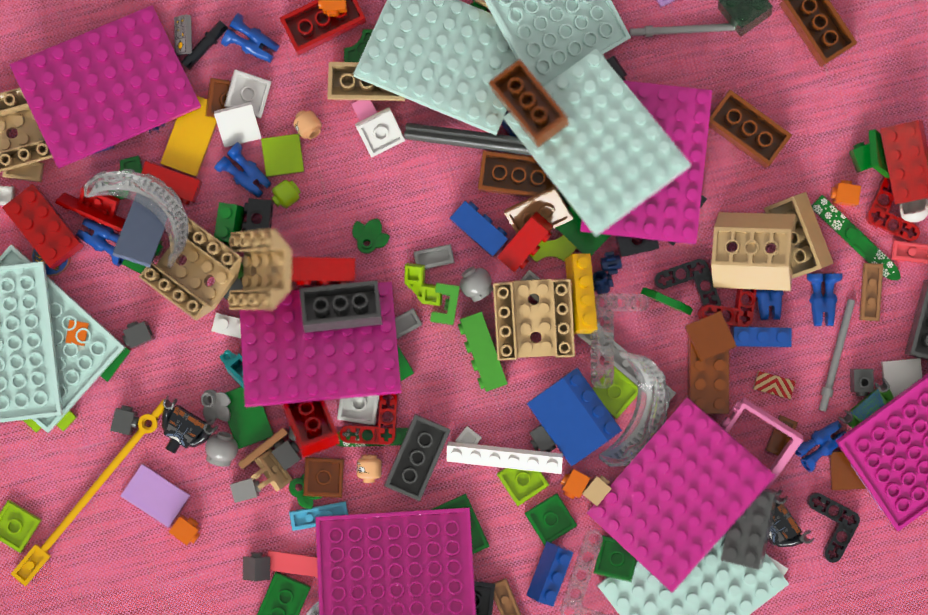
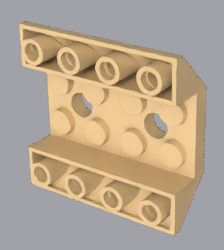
(29, 143)
(750, 264)
(265, 269)
(187, 283)
(519, 318)

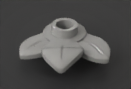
(216, 407)

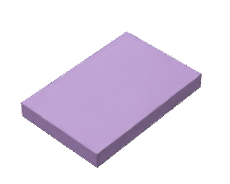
(155, 495)

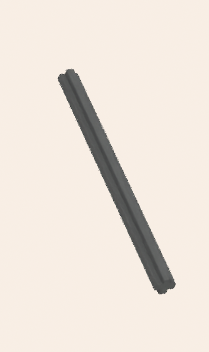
(464, 138)

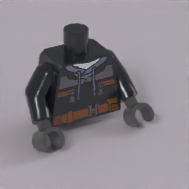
(183, 427)
(784, 529)

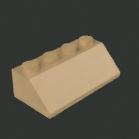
(346, 87)
(808, 244)

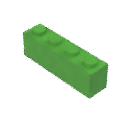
(483, 352)

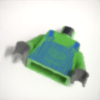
(868, 405)

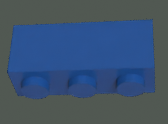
(479, 228)
(762, 336)
(550, 573)

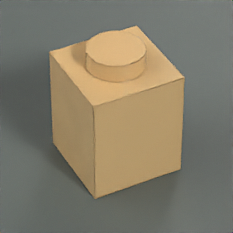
(597, 489)

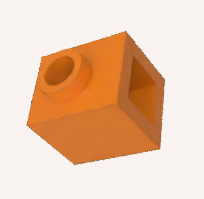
(333, 7)
(845, 193)
(81, 334)
(574, 483)
(185, 530)

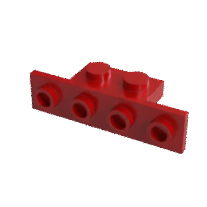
(98, 208)

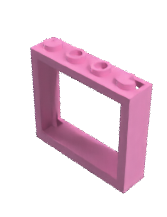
(790, 448)

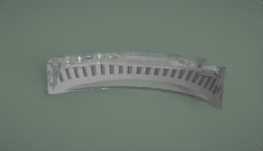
(150, 193)
(648, 415)

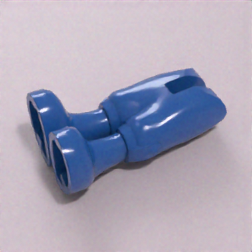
(256, 41)
(246, 177)
(98, 239)
(769, 298)
(823, 303)
(826, 444)

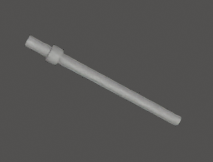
(649, 31)
(827, 391)

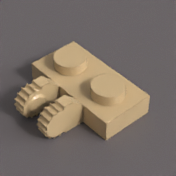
(272, 470)

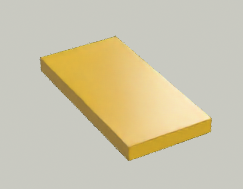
(189, 140)

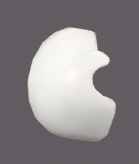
(914, 211)

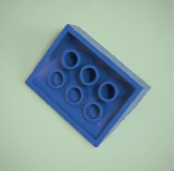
(574, 416)

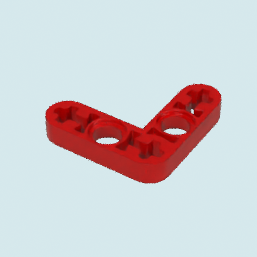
(883, 211)
(735, 313)
(377, 431)

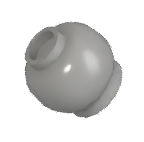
(476, 283)
(221, 449)

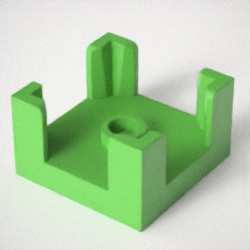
(450, 304)

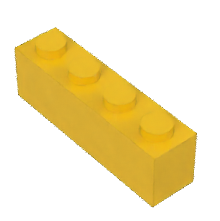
(583, 299)

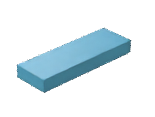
(306, 518)

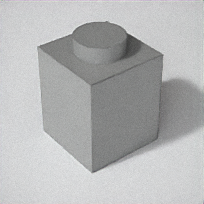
(245, 490)

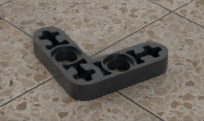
(697, 277)
(841, 525)

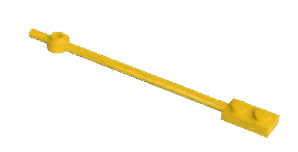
(38, 554)

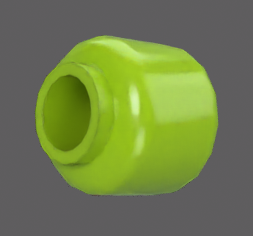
(285, 194)

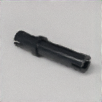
(204, 45)

